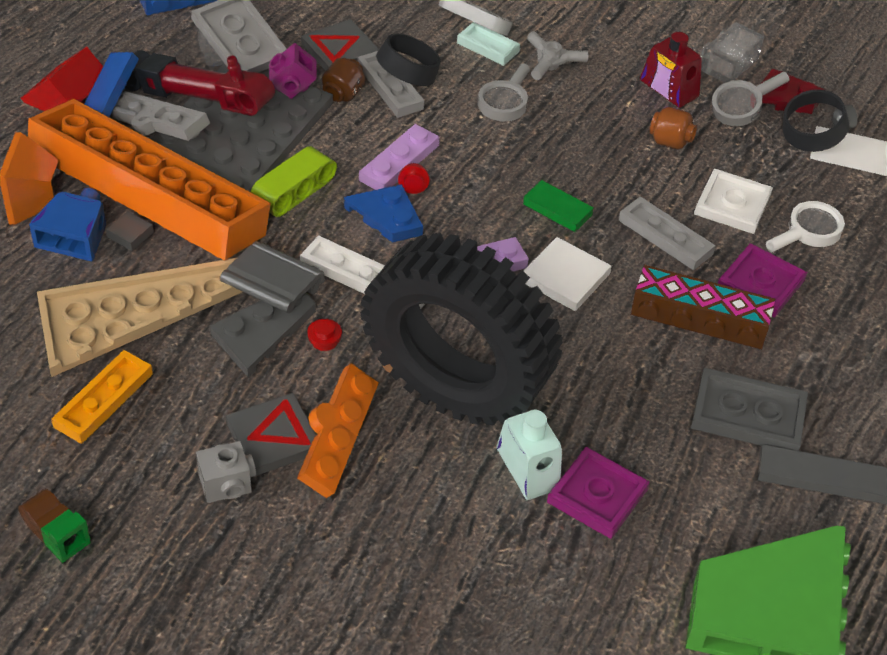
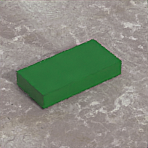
(558, 205)

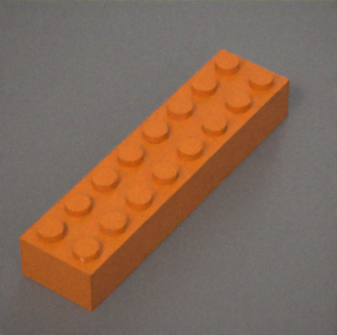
(151, 179)

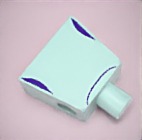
(530, 442)

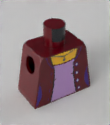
(674, 70)

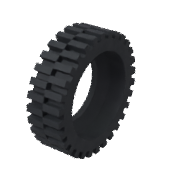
(484, 295)

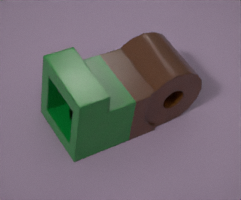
(55, 524)

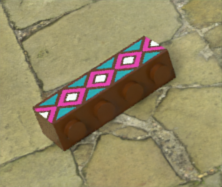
(703, 306)

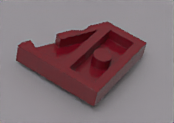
(784, 93)

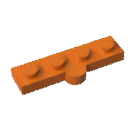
(337, 430)

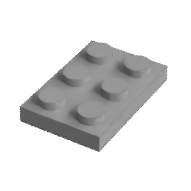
(240, 31)

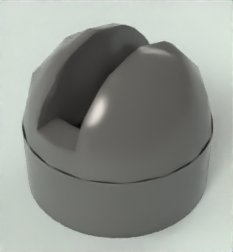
(852, 115)

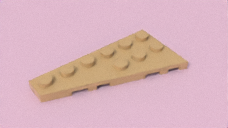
(109, 313)

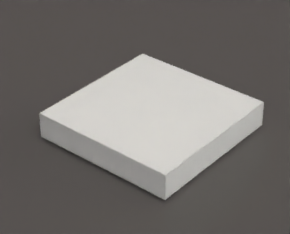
(733, 201)
(567, 273)

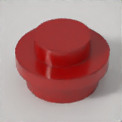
(413, 178)
(324, 334)

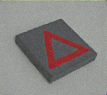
(337, 41)
(272, 432)

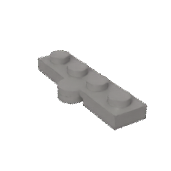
(155, 115)

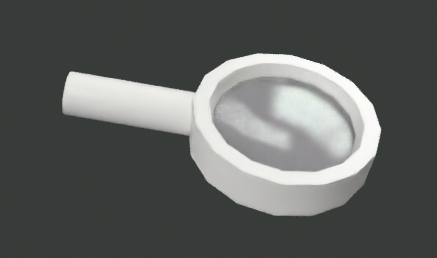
(812, 224)

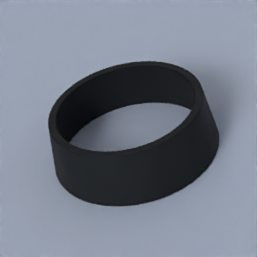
(405, 69)
(817, 141)

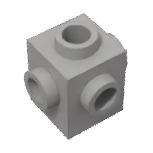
(225, 471)

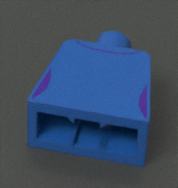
(70, 225)

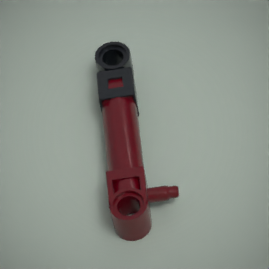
(235, 90)

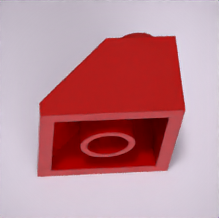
(66, 82)

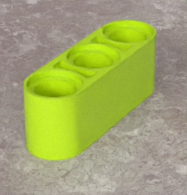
(295, 180)

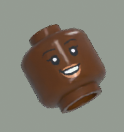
(343, 79)

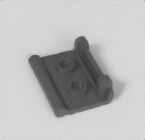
(272, 276)

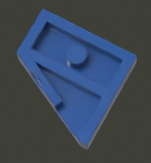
(388, 212)

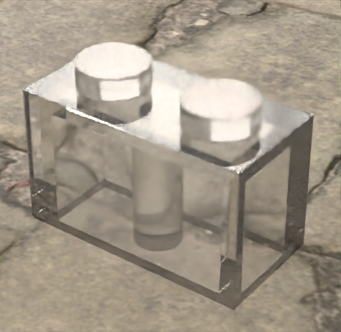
(731, 52)

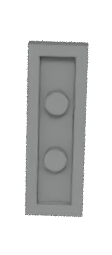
(397, 94)
(667, 233)

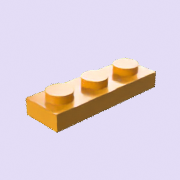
(102, 396)

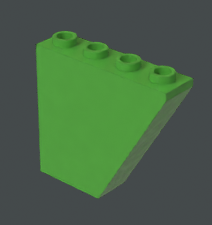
(773, 598)

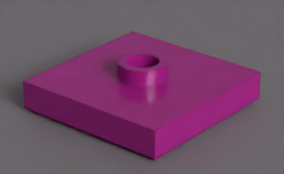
(764, 275)
(598, 492)

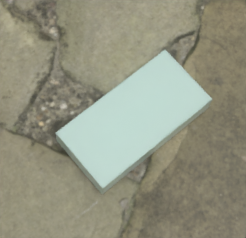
(488, 43)

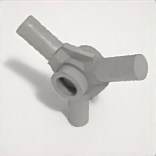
(552, 55)

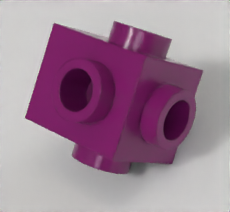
(292, 71)

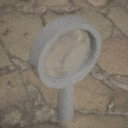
(504, 99)
(741, 101)

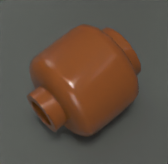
(673, 128)

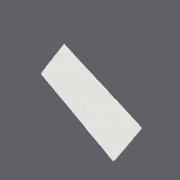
(856, 153)

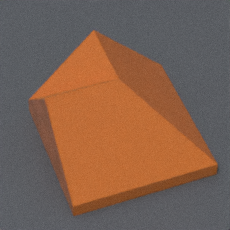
(26, 178)

